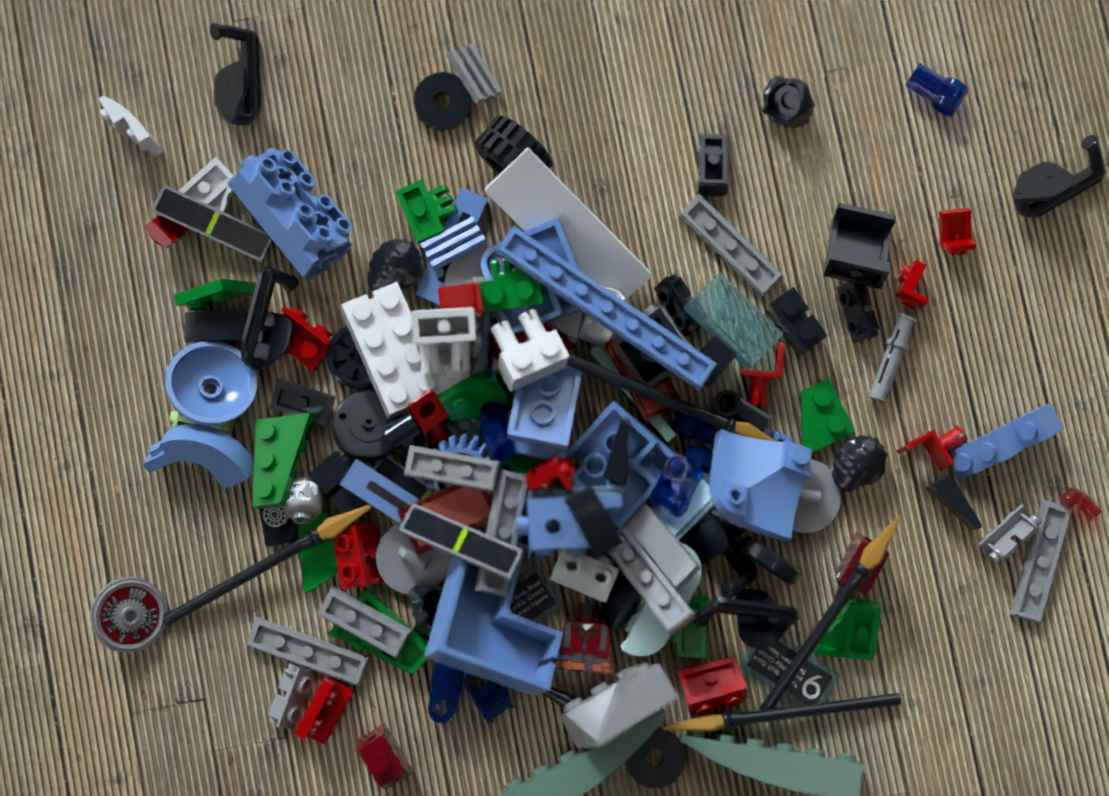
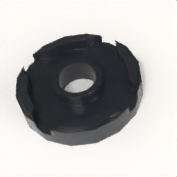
(434, 86)
(667, 770)

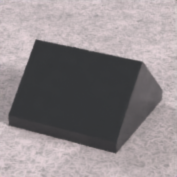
(642, 366)

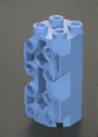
(280, 198)

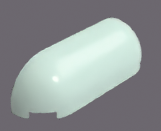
(645, 630)

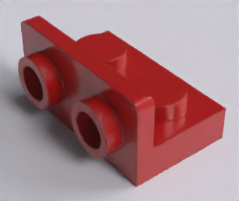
(308, 343)
(545, 472)
(356, 556)
(713, 686)
(324, 711)

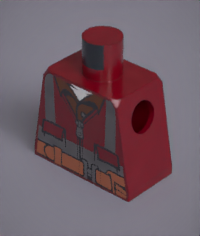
(848, 563)
(585, 644)
(383, 757)

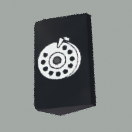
(483, 347)
(277, 527)

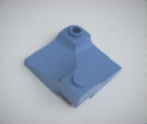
(554, 238)
(645, 459)
(758, 482)

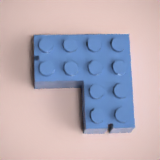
(485, 639)

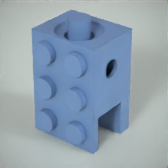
(544, 414)
(553, 526)

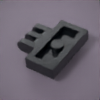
(298, 399)

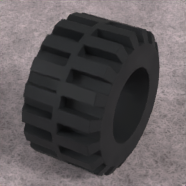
(505, 142)

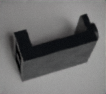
(859, 246)

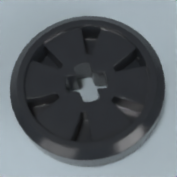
(341, 364)
(769, 560)

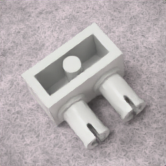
(444, 325)
(531, 360)
(585, 574)

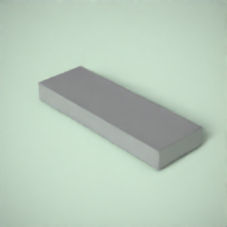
(452, 468)
(662, 545)
(364, 622)

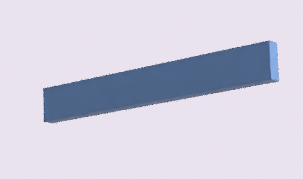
(606, 308)

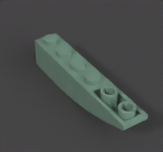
(782, 765)
(586, 769)

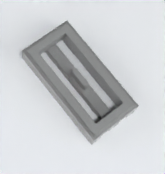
(477, 72)

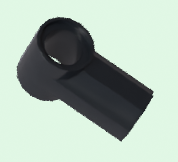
(741, 411)
(403, 433)

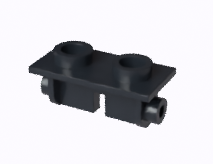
(671, 293)
(860, 324)

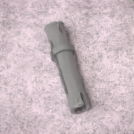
(896, 346)

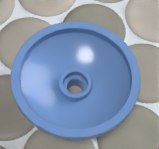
(215, 367)

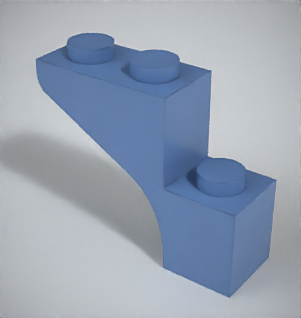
(1006, 441)

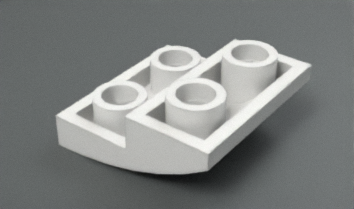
(125, 122)

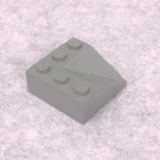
(617, 705)

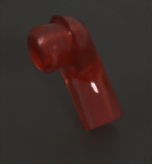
(1082, 500)

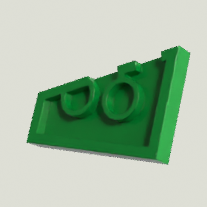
(275, 457)
(413, 651)

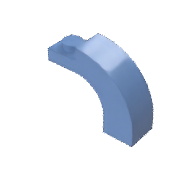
(206, 446)

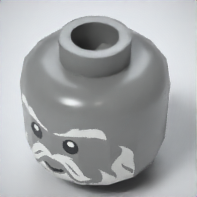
(304, 501)

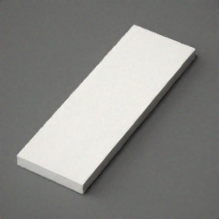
(536, 196)

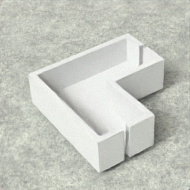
(392, 360)

